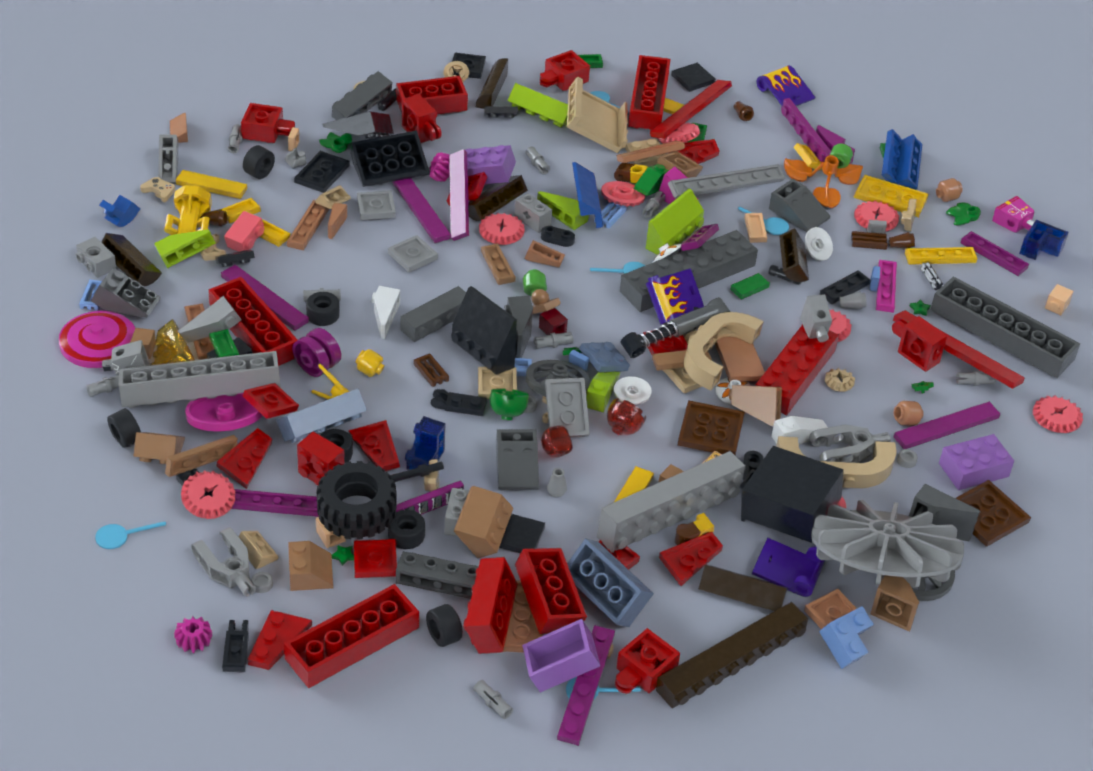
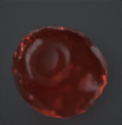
(556, 441)

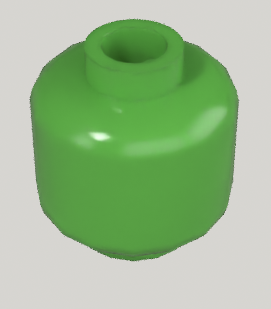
(843, 153)
(534, 280)

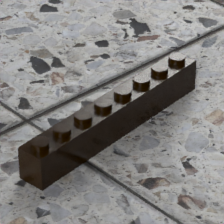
(731, 655)

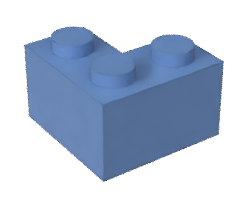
(843, 636)

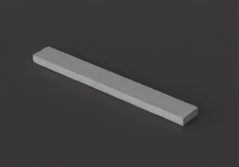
(727, 180)

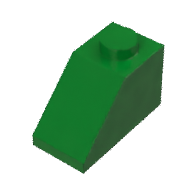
(651, 180)

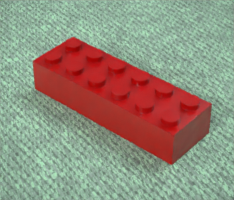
(649, 92)
(259, 324)
(798, 366)
(351, 635)

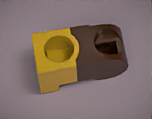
(629, 172)
(694, 529)

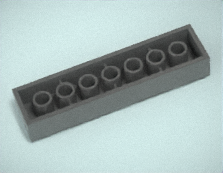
(708, 263)
(1005, 326)

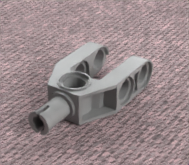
(858, 438)
(232, 571)

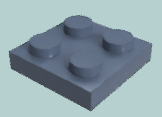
(604, 357)

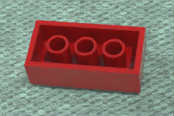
(443, 94)
(549, 588)
(491, 605)

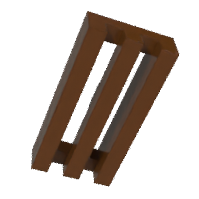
(869, 240)
(428, 371)

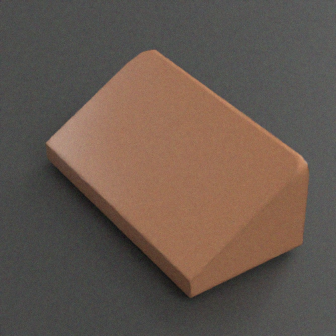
(178, 127)

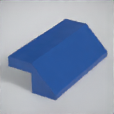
(902, 160)
(587, 193)

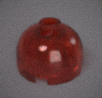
(625, 417)

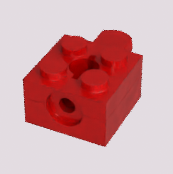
(563, 70)
(420, 116)
(265, 123)
(920, 342)
(317, 457)
(644, 662)

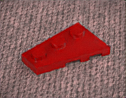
(700, 150)
(377, 444)
(245, 458)
(691, 556)
(270, 643)

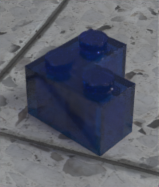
(1043, 238)
(428, 443)

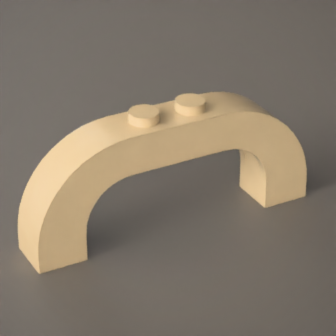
(721, 325)
(856, 474)

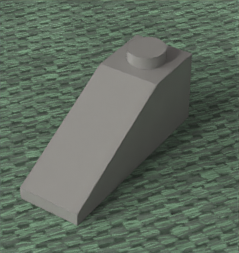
(168, 158)
(213, 319)

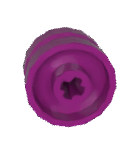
(316, 349)

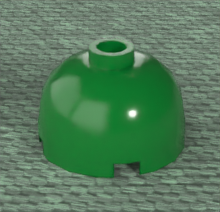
(508, 403)

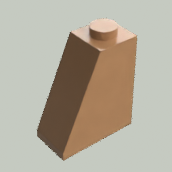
(758, 401)

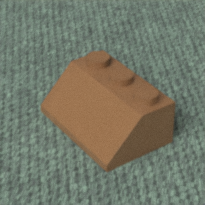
(483, 521)

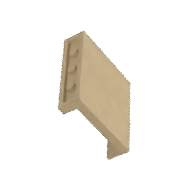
(596, 118)

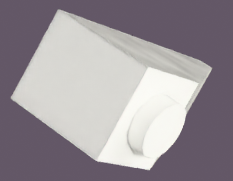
(386, 304)
(796, 427)

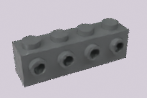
(363, 97)
(432, 314)
(436, 574)

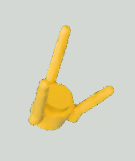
(336, 390)

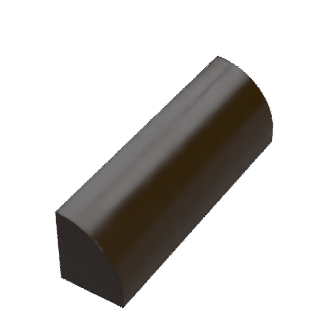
(493, 84)
(496, 197)
(794, 256)
(131, 260)
(742, 588)

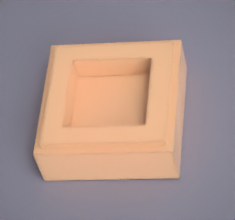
(293, 139)

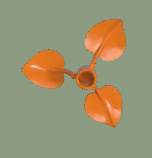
(826, 196)

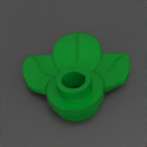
(336, 143)
(964, 213)

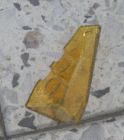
(171, 346)

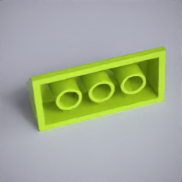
(539, 104)
(675, 222)

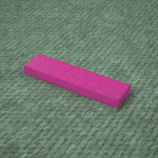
(887, 286)

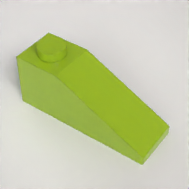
(563, 209)
(182, 246)
(601, 390)

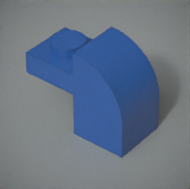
(121, 212)

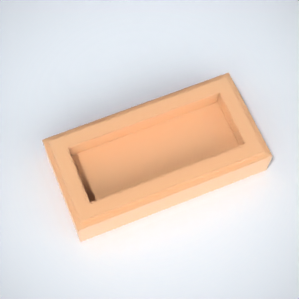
(755, 227)

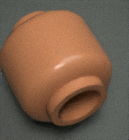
(949, 190)
(908, 413)

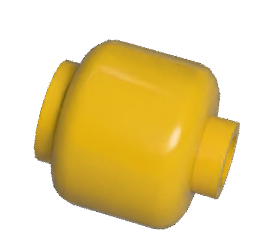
(369, 363)

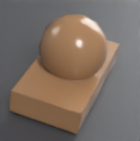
(541, 301)

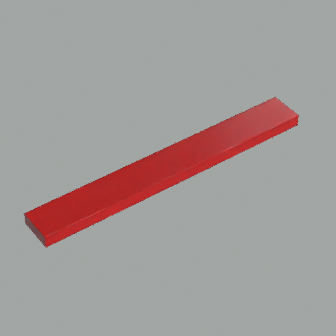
(690, 109)
(974, 357)

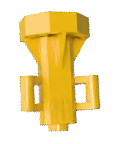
(191, 205)

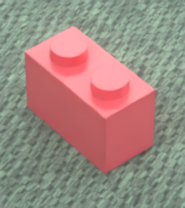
(244, 232)

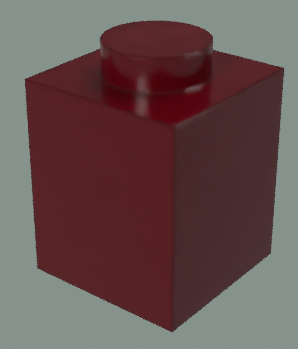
(553, 322)

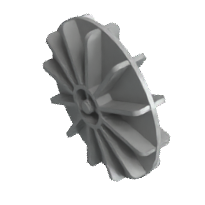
(887, 543)

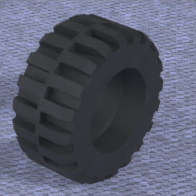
(359, 519)

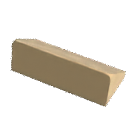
(335, 195)
(259, 550)

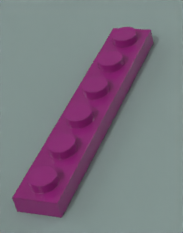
(805, 130)
(585, 690)

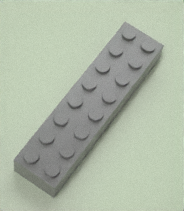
(197, 379)
(670, 501)

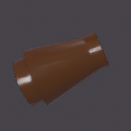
(744, 111)
(216, 217)
(903, 240)

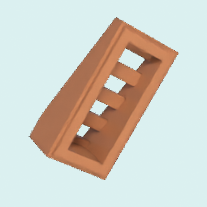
(337, 218)
(545, 255)

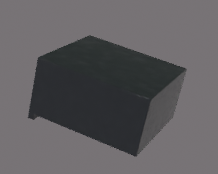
(790, 492)

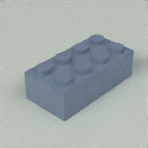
(316, 417)
(608, 583)

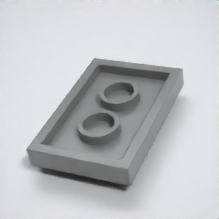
(568, 405)

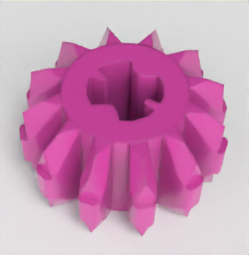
(440, 167)
(193, 634)

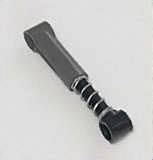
(636, 344)

